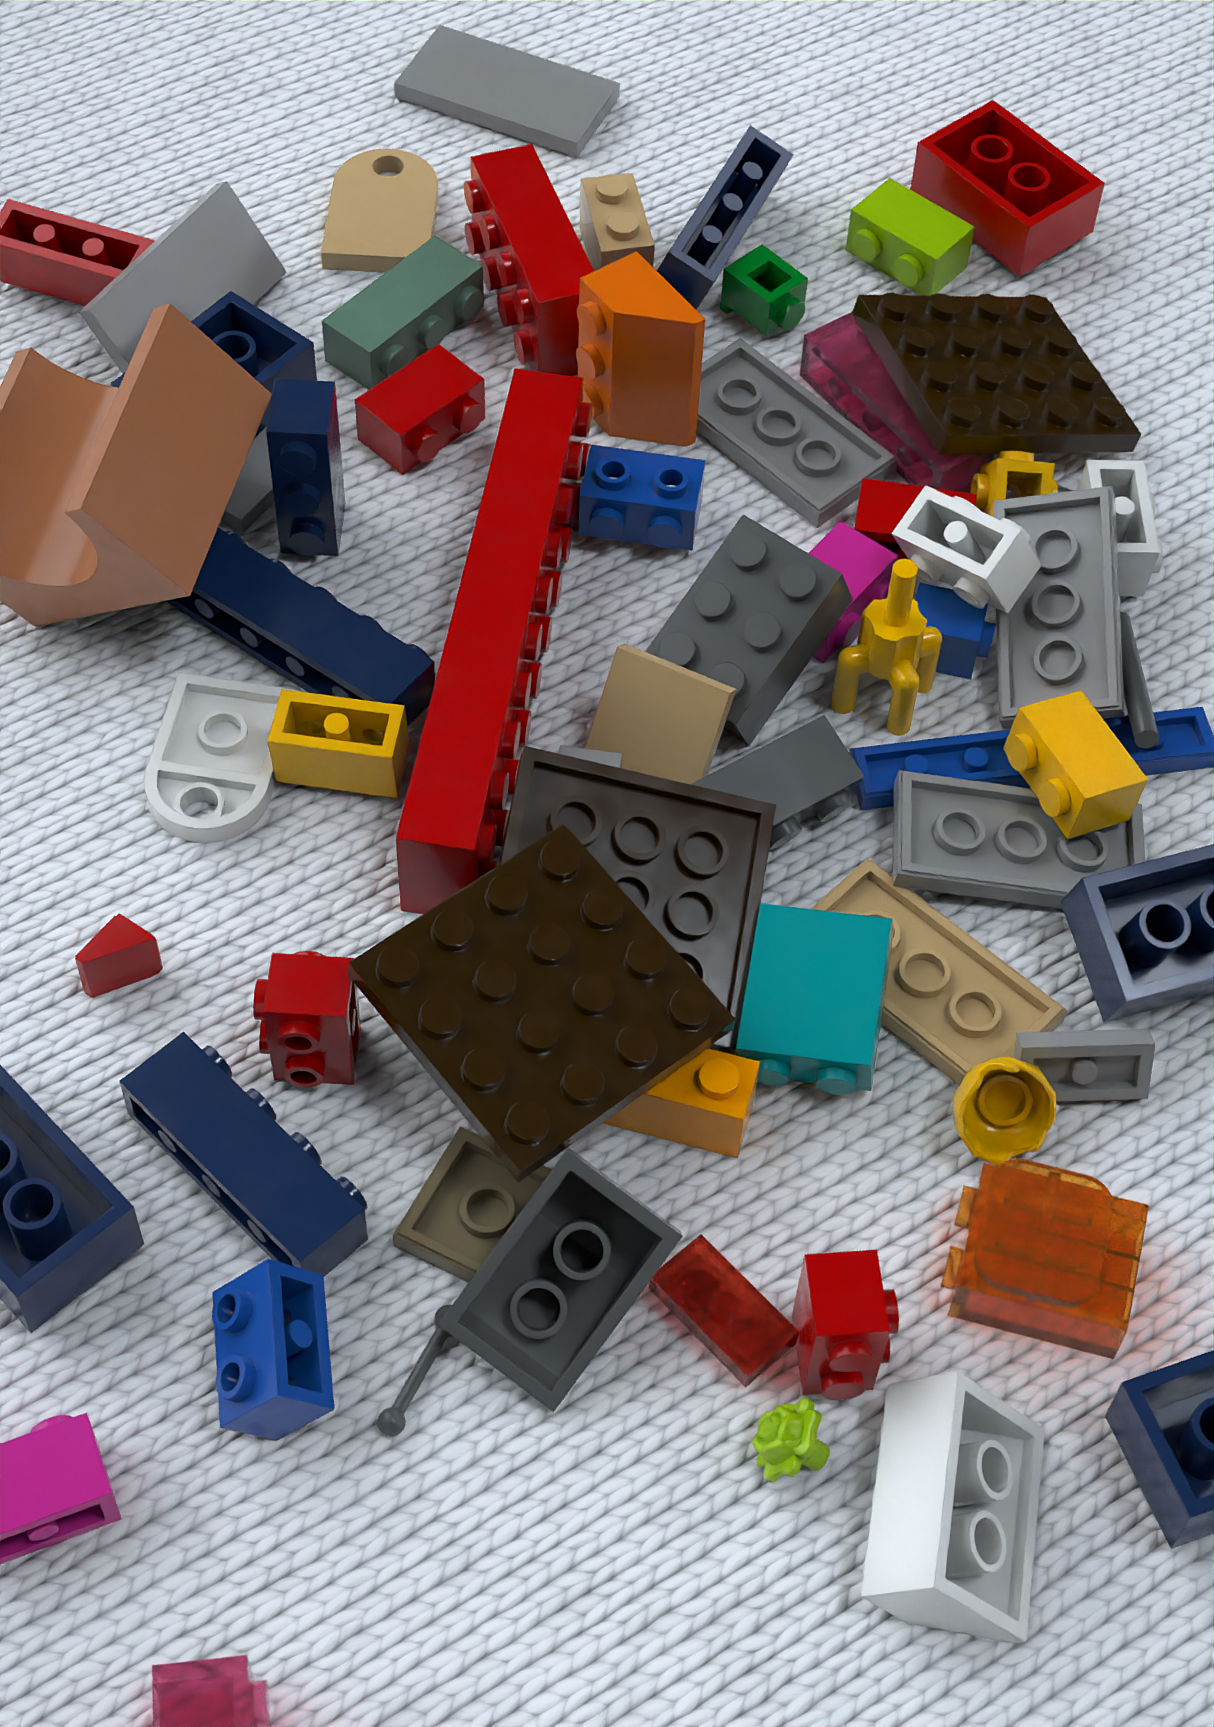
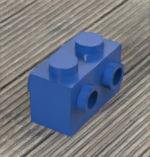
(639, 502)
(272, 1350)

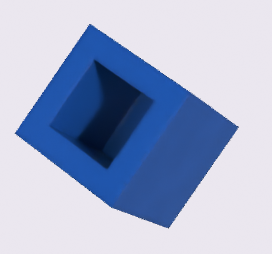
(962, 629)

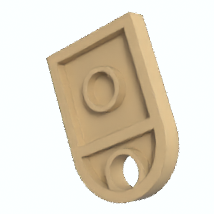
(377, 217)

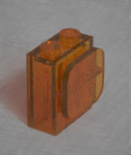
(1046, 1256)

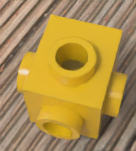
(1012, 470)

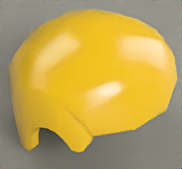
(1003, 1109)

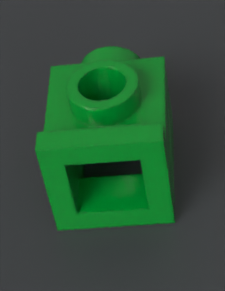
(764, 291)

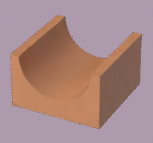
(124, 485)

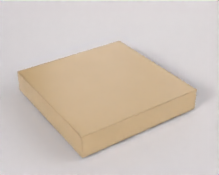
(660, 716)

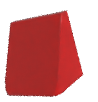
(117, 957)

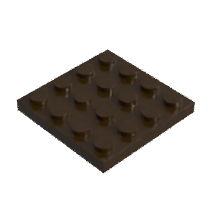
(994, 374)
(673, 847)
(540, 1000)

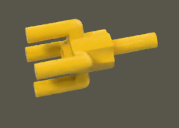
(891, 647)

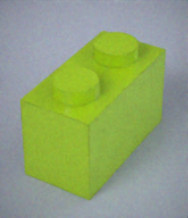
(909, 238)

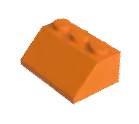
(639, 353)

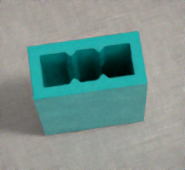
(815, 997)

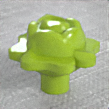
(790, 1440)

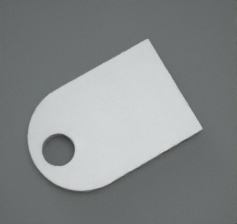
(215, 753)

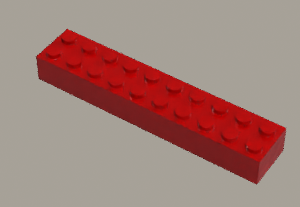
(492, 642)

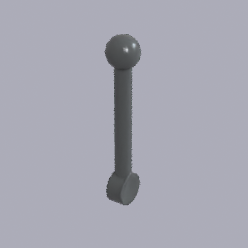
(392, 1420)

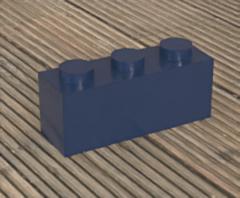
(306, 466)

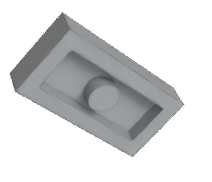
(1091, 1062)

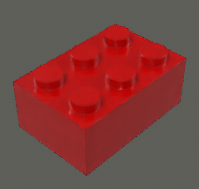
(1008, 185)

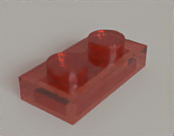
(723, 1310)

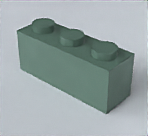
(403, 313)

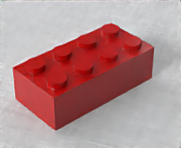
(527, 255)

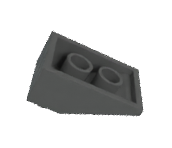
(561, 1279)

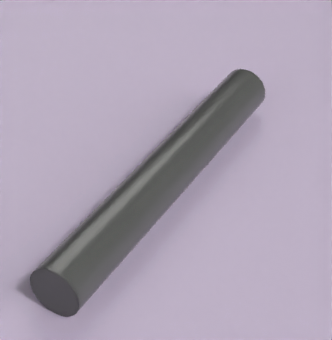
(1135, 689)

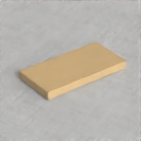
(942, 985)

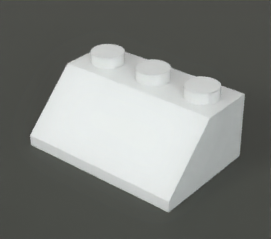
(954, 1509)

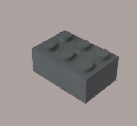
(754, 621)

